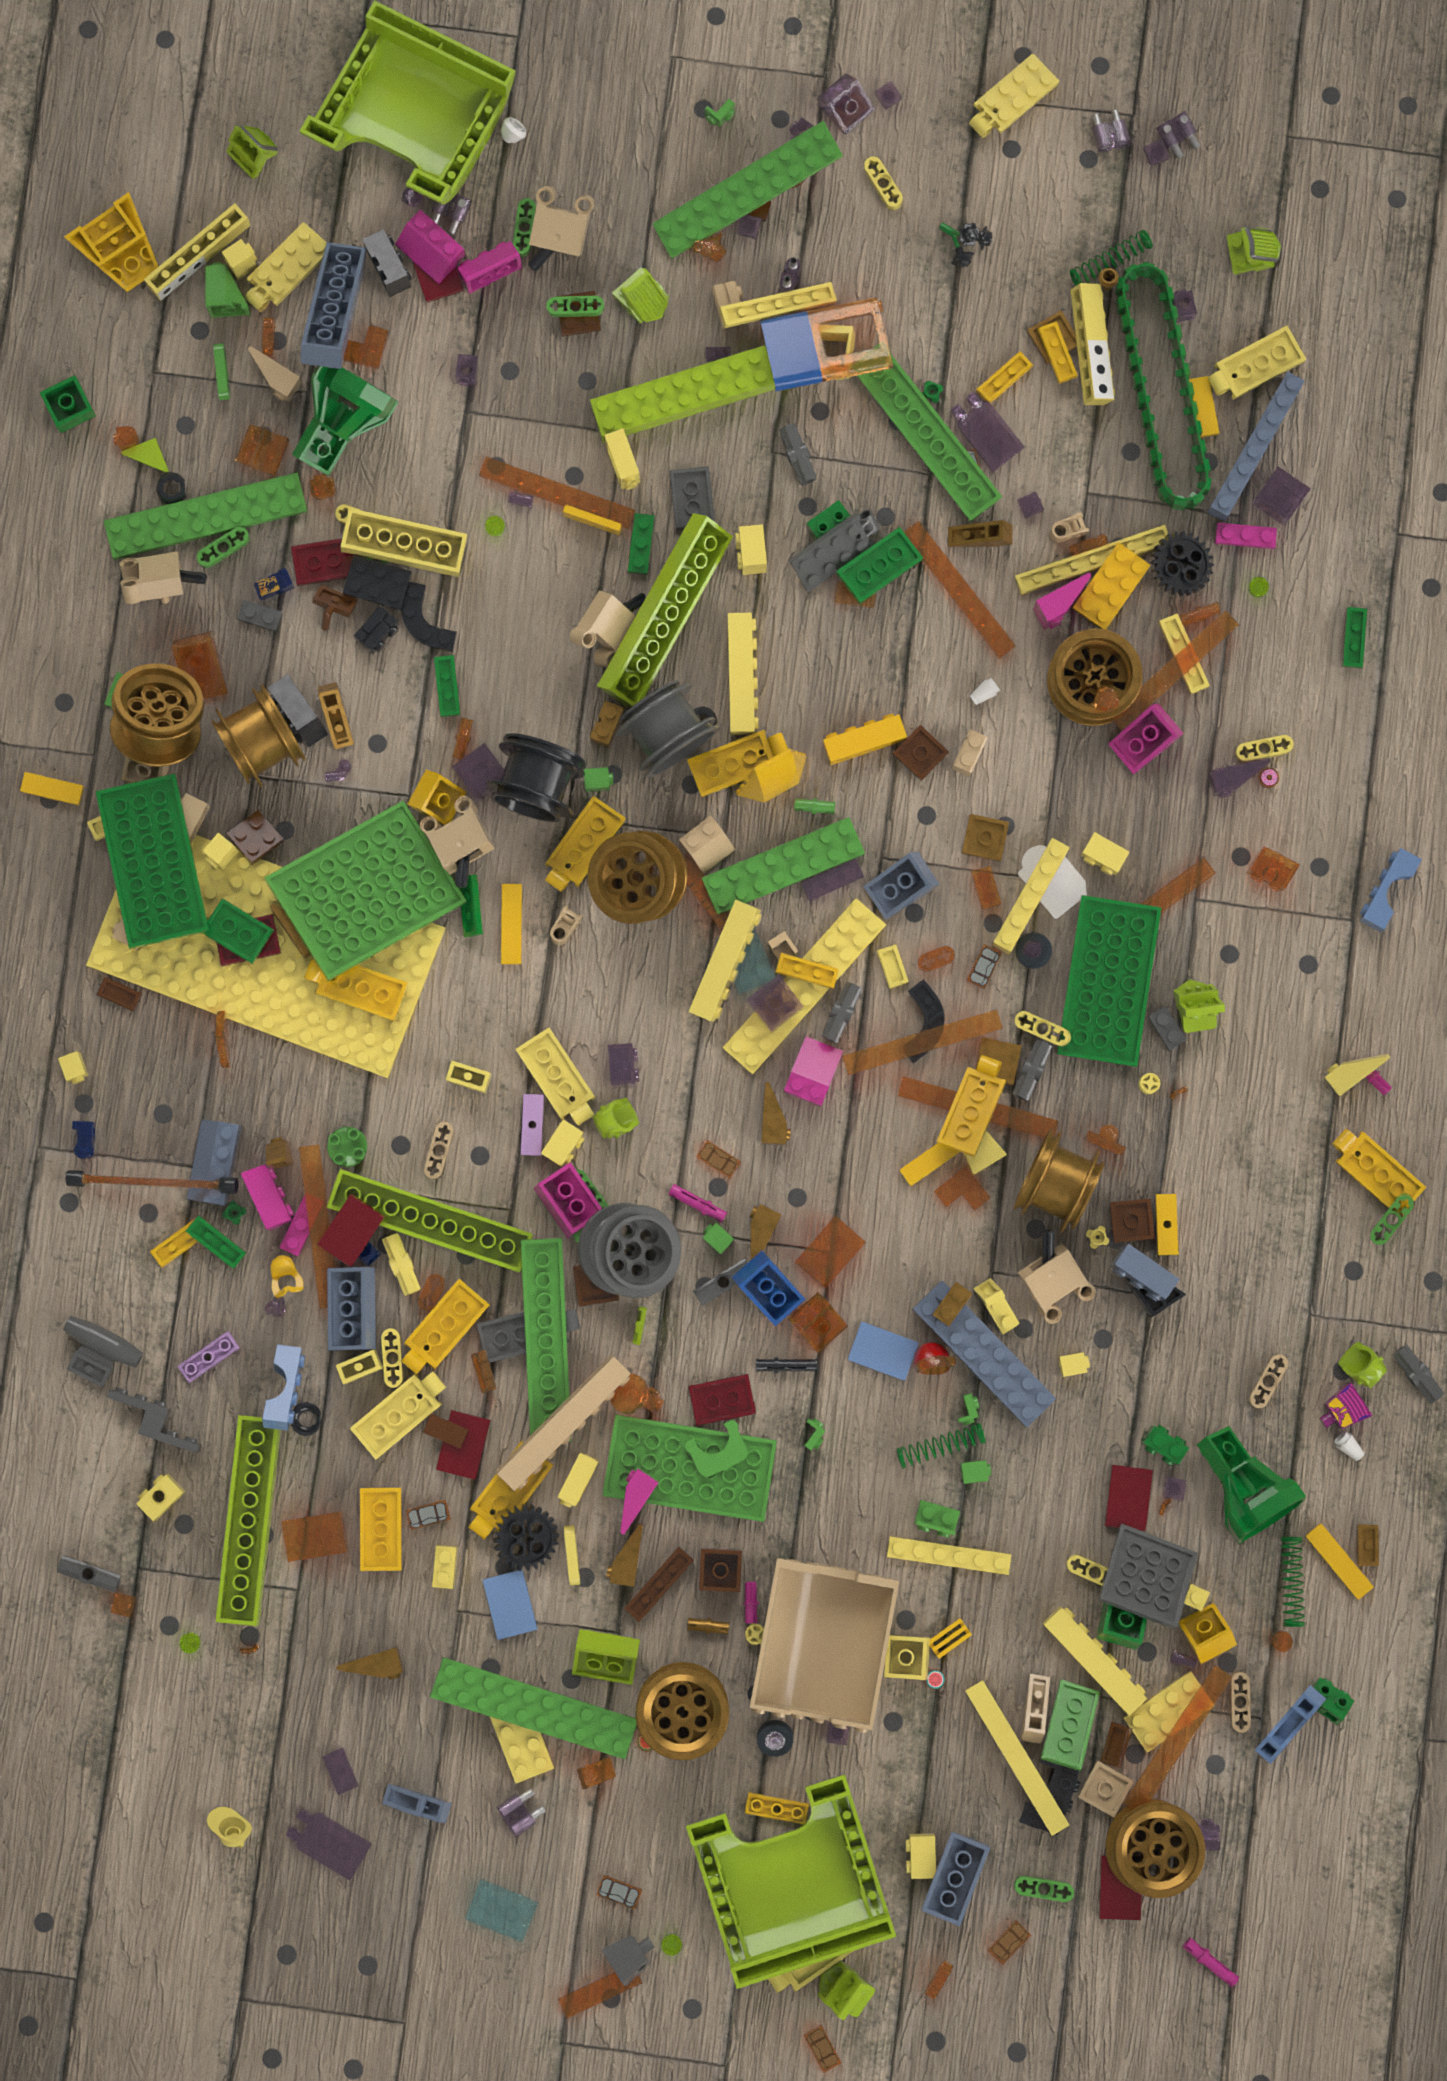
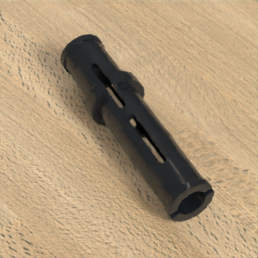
(779, 1365)

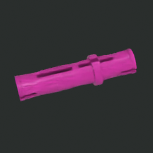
(698, 1203)
(1203, 1956)

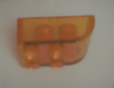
(830, 1252)

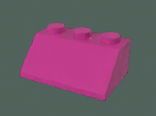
(430, 246)
(489, 266)
(267, 1196)
(567, 1199)

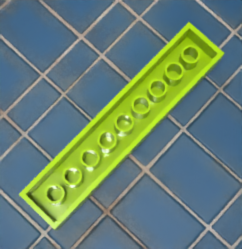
(684, 393)
(665, 610)
(434, 1221)
(248, 1522)

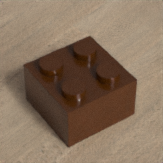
(720, 1570)

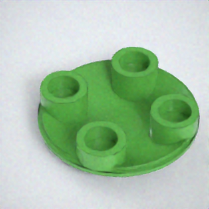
(347, 1146)

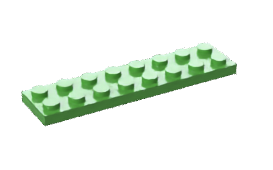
(783, 865)

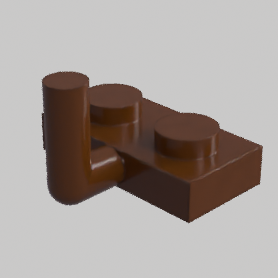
(333, 602)

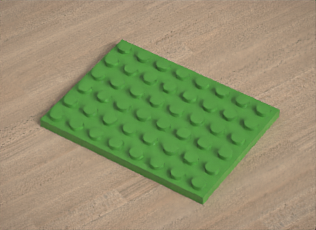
(365, 890)

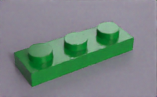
(641, 544)
(1354, 637)
(447, 686)
(471, 909)
(215, 1241)

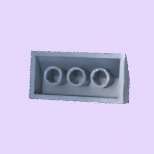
(214, 1159)
(351, 1308)
(956, 1878)

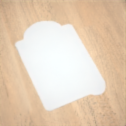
(1064, 888)

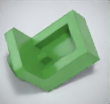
(725, 113)
(971, 1405)
(815, 1439)

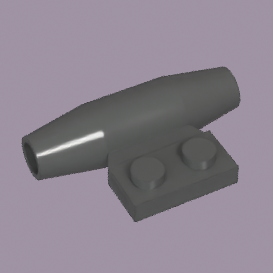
(99, 1350)

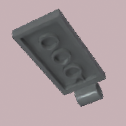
(834, 549)
(506, 1335)

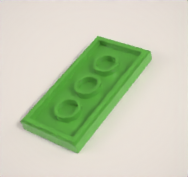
(1070, 1725)

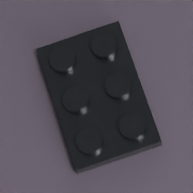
(377, 582)

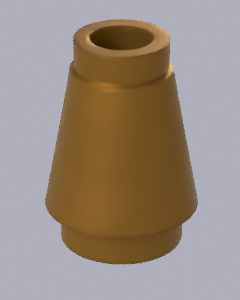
(1108, 275)

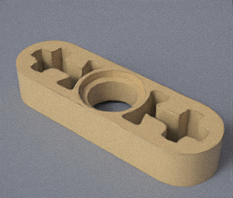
(440, 1167)
(1281, 1370)
(1235, 1717)

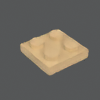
(1105, 1788)

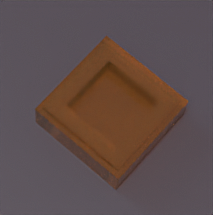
(123, 1604)

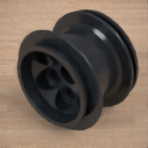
(535, 777)

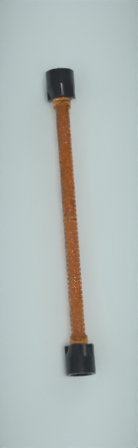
(224, 1184)

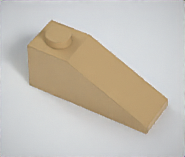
(280, 379)
(1035, 1709)

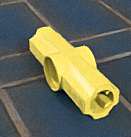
(401, 1264)

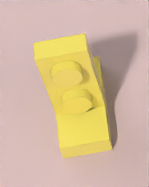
(997, 1306)

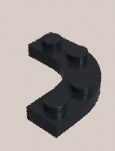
(419, 627)
(930, 1007)

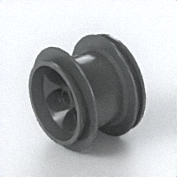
(666, 727)
(651, 1273)

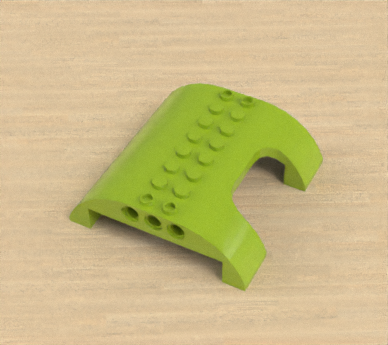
(416, 100)
(793, 1893)

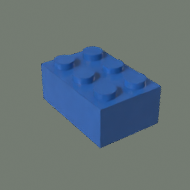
(768, 1288)

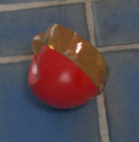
(933, 1359)

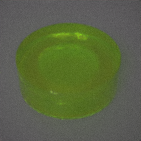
(495, 526)
(1258, 587)
(190, 1642)
(671, 1944)

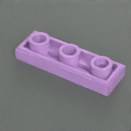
(532, 1112)
(219, 1350)

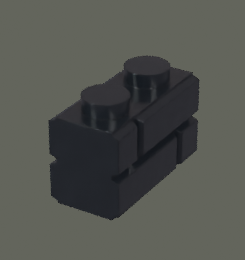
(377, 630)

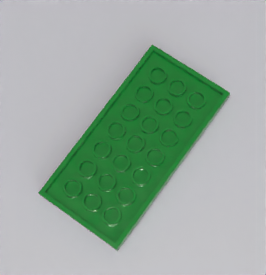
(152, 861)
(1109, 980)

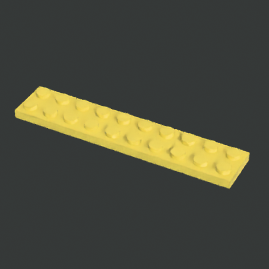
(836, 949)

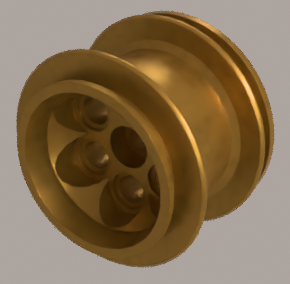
(156, 715)
(258, 736)
(606, 869)
(1059, 1182)
(700, 1738)
(1135, 1875)

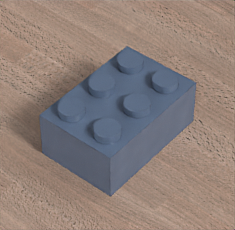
(1144, 1273)

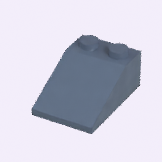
(901, 884)

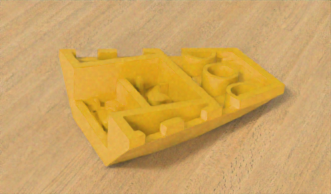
(117, 244)
(773, 776)

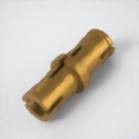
(708, 1626)

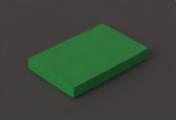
(238, 931)

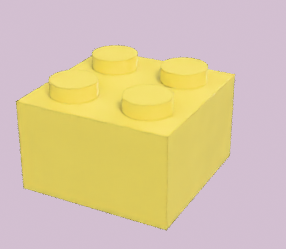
(752, 549)
(907, 1657)

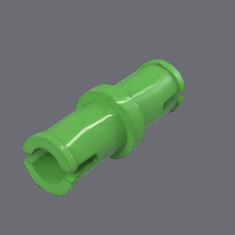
(814, 806)

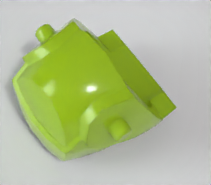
(615, 1118)
(1363, 1365)

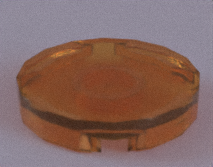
(631, 1395)

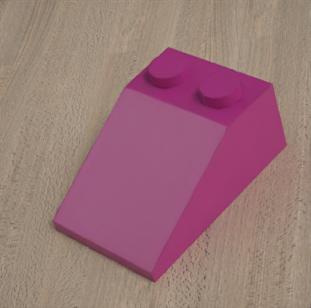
(1055, 605)
(1145, 738)
(813, 1071)
(636, 1494)

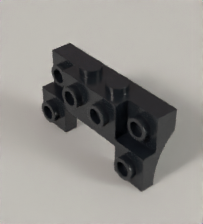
(1061, 1784)

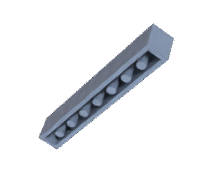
(1256, 446)

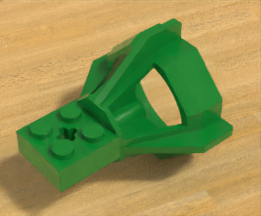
(334, 421)
(1244, 1478)

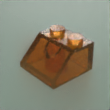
(1272, 869)
(818, 1322)

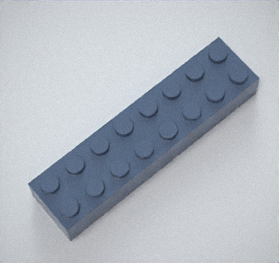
(333, 305)
(987, 1358)

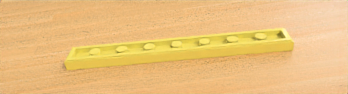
(1086, 561)
(1017, 1758)

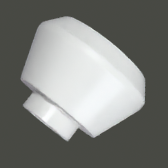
(512, 130)

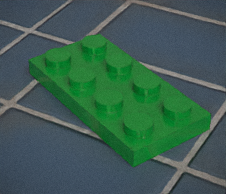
(879, 565)

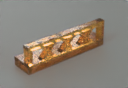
(697, 888)

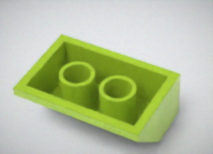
(605, 1656)

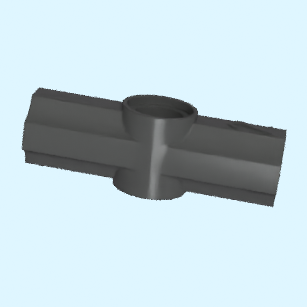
(797, 454)
(841, 1012)
(1032, 1070)
(711, 1289)
(1418, 1374)
(76, 1569)

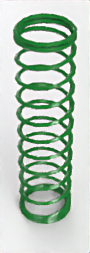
(1146, 240)
(979, 1431)
(1288, 1622)

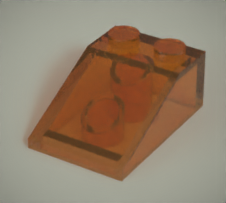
(201, 660)
(315, 1536)

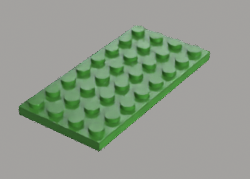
(661, 1453)

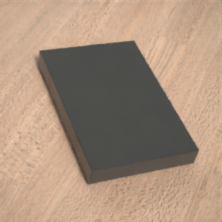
(691, 494)

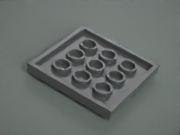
(1148, 1576)

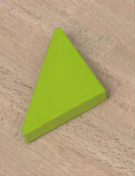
(147, 454)
(639, 1325)

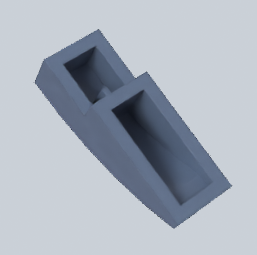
(417, 1803)

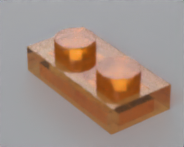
(986, 888)

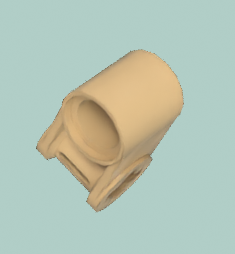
(1072, 527)
(567, 922)

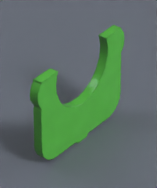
(732, 1454)

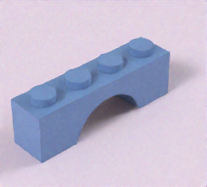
(1378, 912)
(278, 1410)
(1290, 1724)

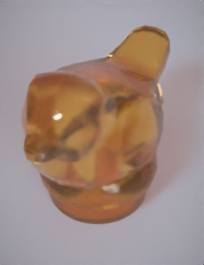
(710, 248)

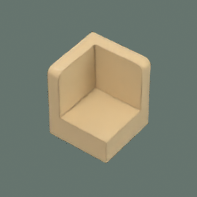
(782, 944)

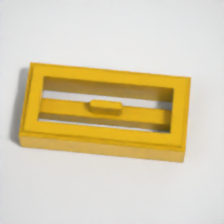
(946, 1640)

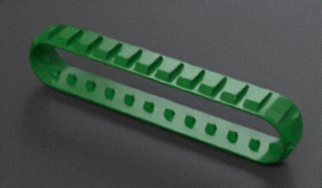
(1161, 280)

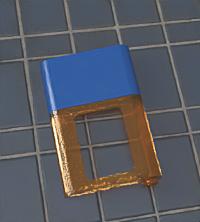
(798, 350)

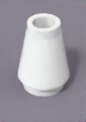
(984, 691)
(1348, 1445)

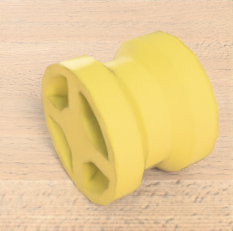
(1149, 1079)
(756, 1636)

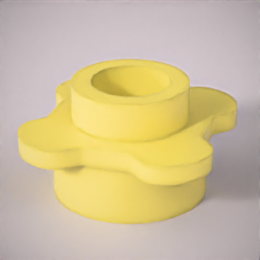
(1100, 1231)

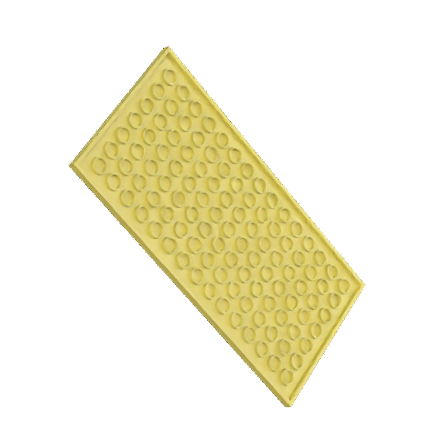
(273, 989)

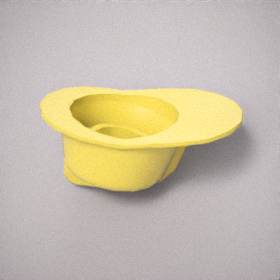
(229, 1826)

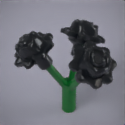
(968, 235)

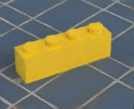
(864, 739)

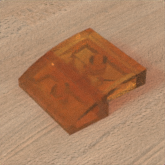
(262, 450)

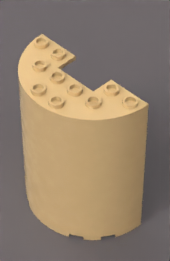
(824, 1644)

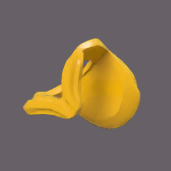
(282, 1266)

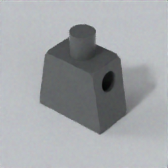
(628, 1957)

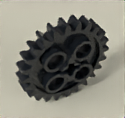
(1177, 581)
(543, 1534)

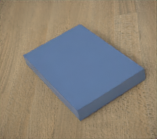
(883, 1351)
(510, 1604)

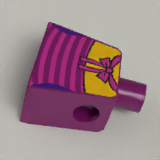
(1345, 1408)

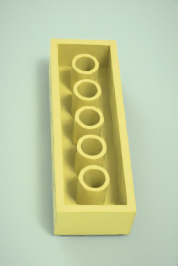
(403, 542)

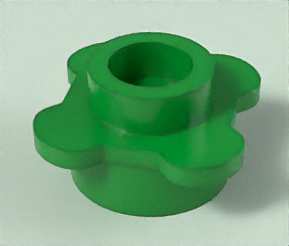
(937, 388)
(240, 1211)

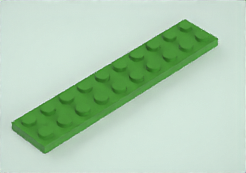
(748, 189)
(932, 439)
(205, 516)
(544, 1327)
(533, 1708)

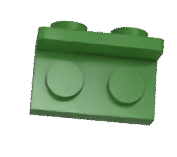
(936, 1517)

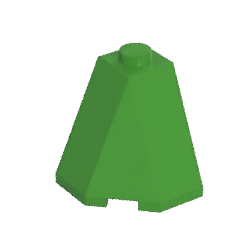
(222, 293)

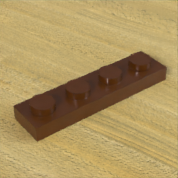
(658, 1584)

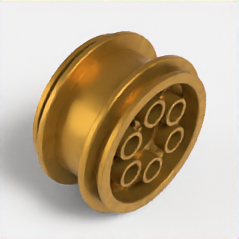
(1100, 644)

